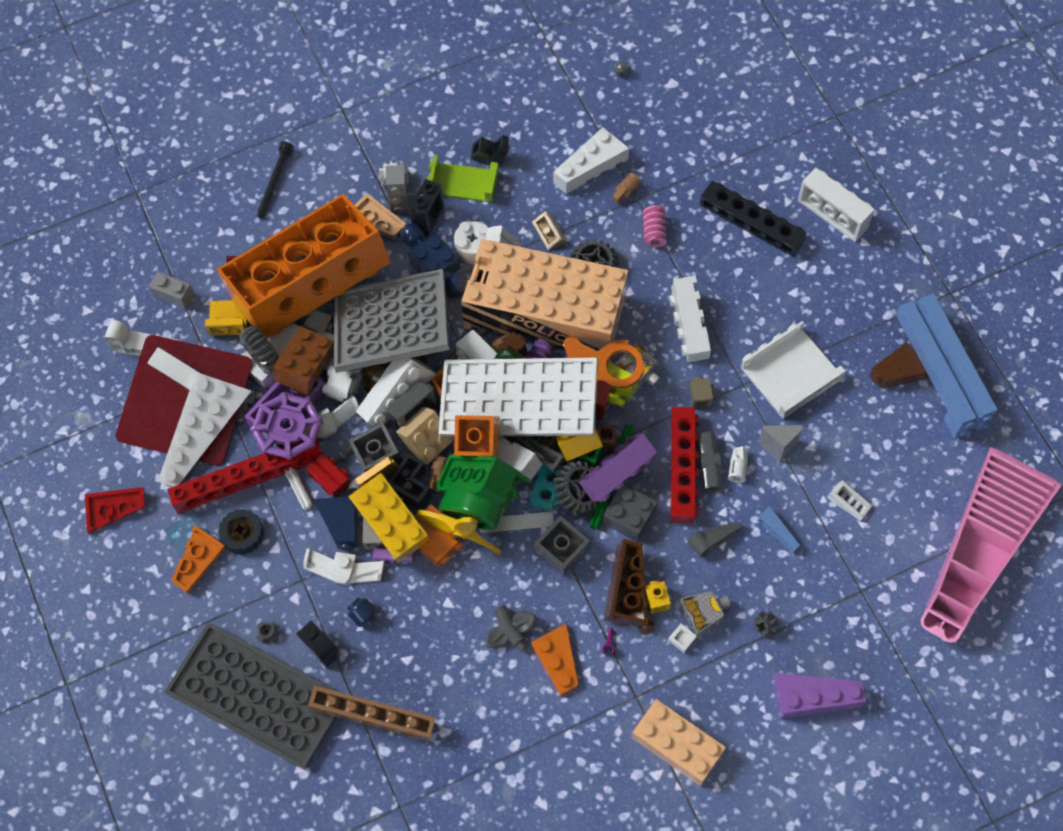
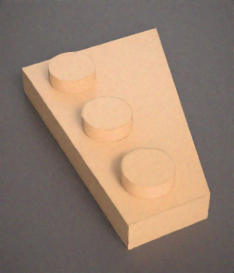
(382, 218)

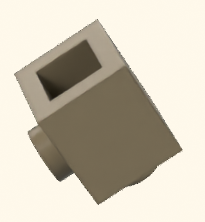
(701, 392)

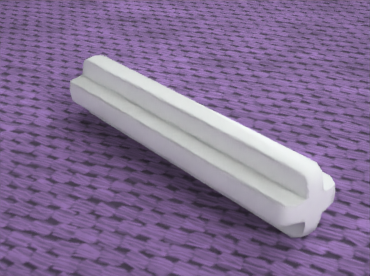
(299, 489)

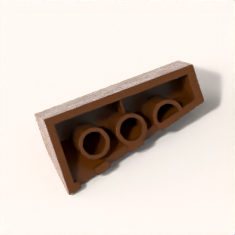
(627, 586)

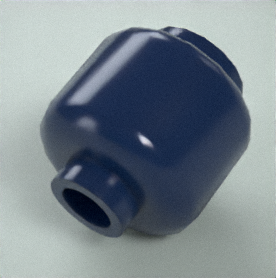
(362, 612)

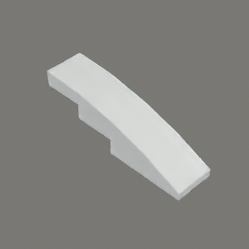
(172, 368)

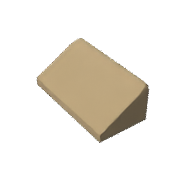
(549, 231)

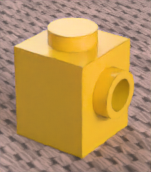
(657, 597)

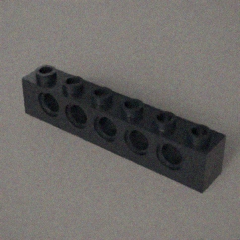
(755, 226)

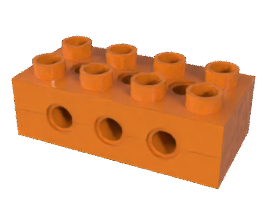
(304, 266)

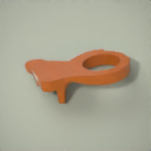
(576, 349)

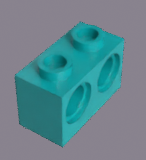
(544, 487)

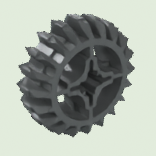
(593, 250)
(259, 348)
(570, 491)

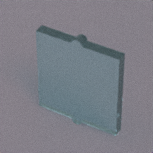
(181, 531)

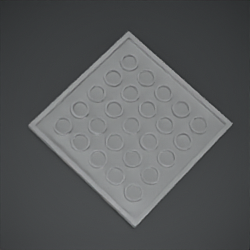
(390, 321)

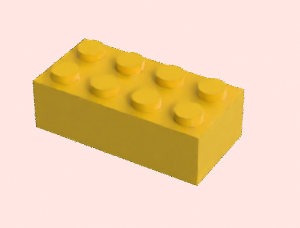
(389, 518)

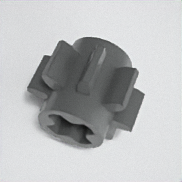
(766, 623)

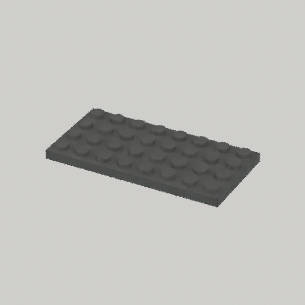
(251, 695)

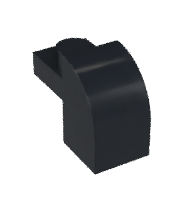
(487, 151)
(319, 644)

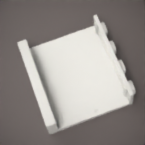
(790, 370)

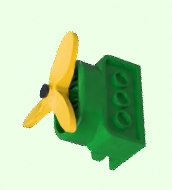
(474, 497)

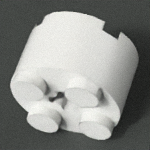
(467, 240)
(342, 384)

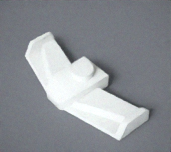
(333, 420)
(343, 568)

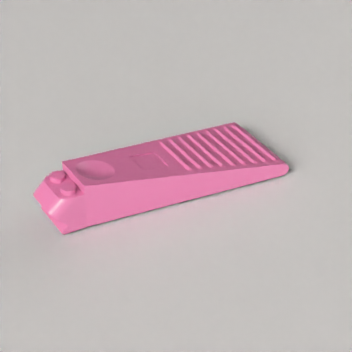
(993, 526)

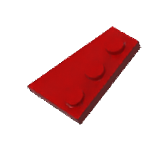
(112, 506)

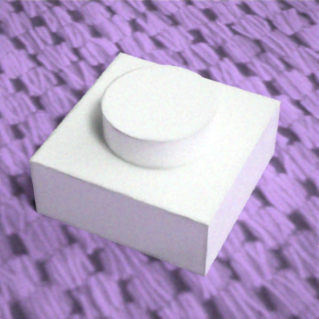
(682, 638)

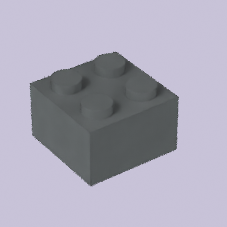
(374, 447)
(629, 512)
(562, 545)

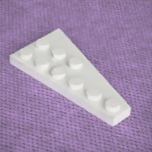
(203, 417)

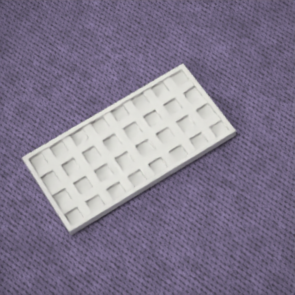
(527, 394)

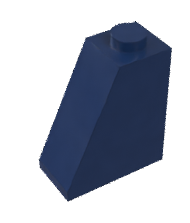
(340, 520)

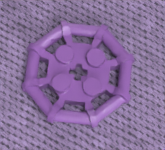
(293, 433)

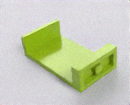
(465, 181)

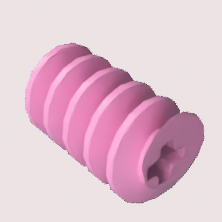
(654, 226)

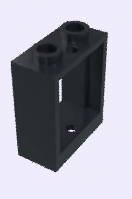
(427, 208)

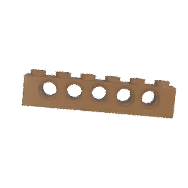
(371, 713)

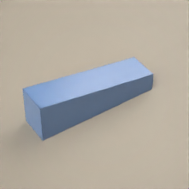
(776, 527)

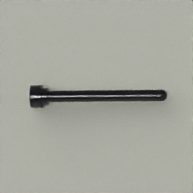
(285, 149)

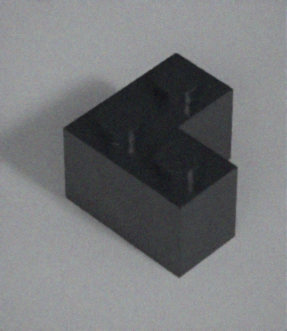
(407, 482)

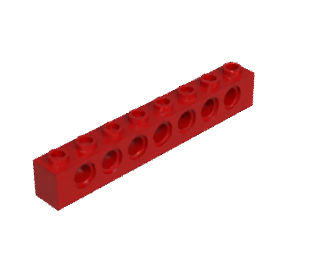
(237, 478)

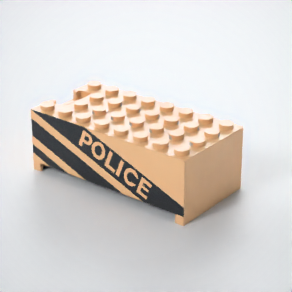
(544, 295)

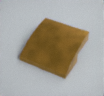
(384, 467)

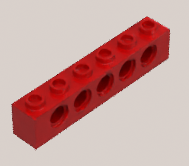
(678, 511)

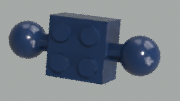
(432, 256)

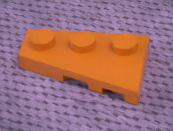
(198, 557)
(557, 659)

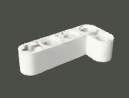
(125, 341)

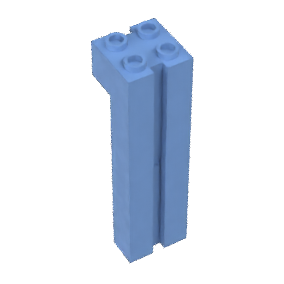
(948, 366)

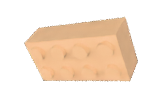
(678, 742)

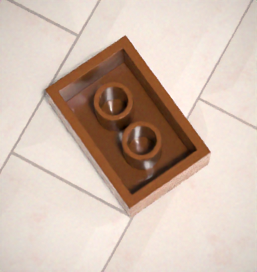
(303, 360)

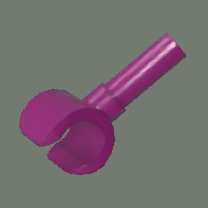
(609, 641)

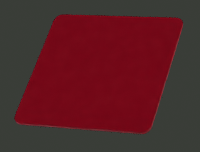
(158, 401)

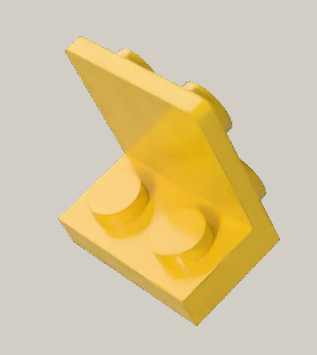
(225, 319)

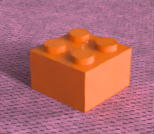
(476, 435)

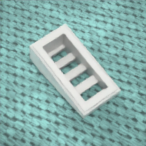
(845, 505)

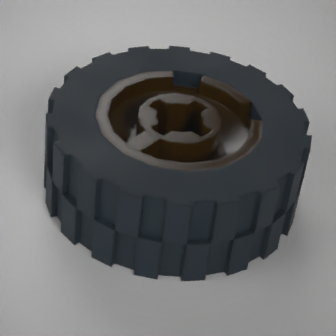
(250, 537)

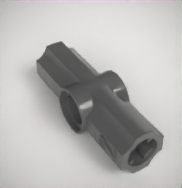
(710, 462)

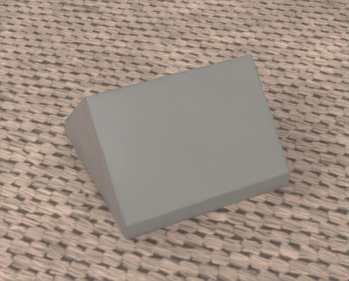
(780, 439)

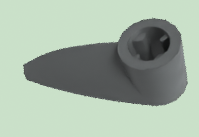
(709, 540)

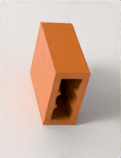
(441, 544)

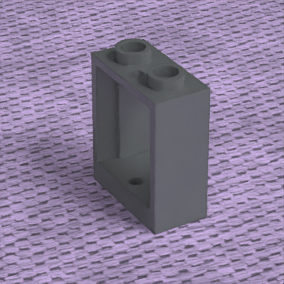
(410, 399)

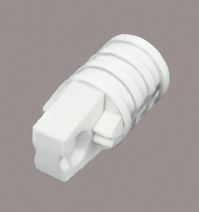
(738, 465)

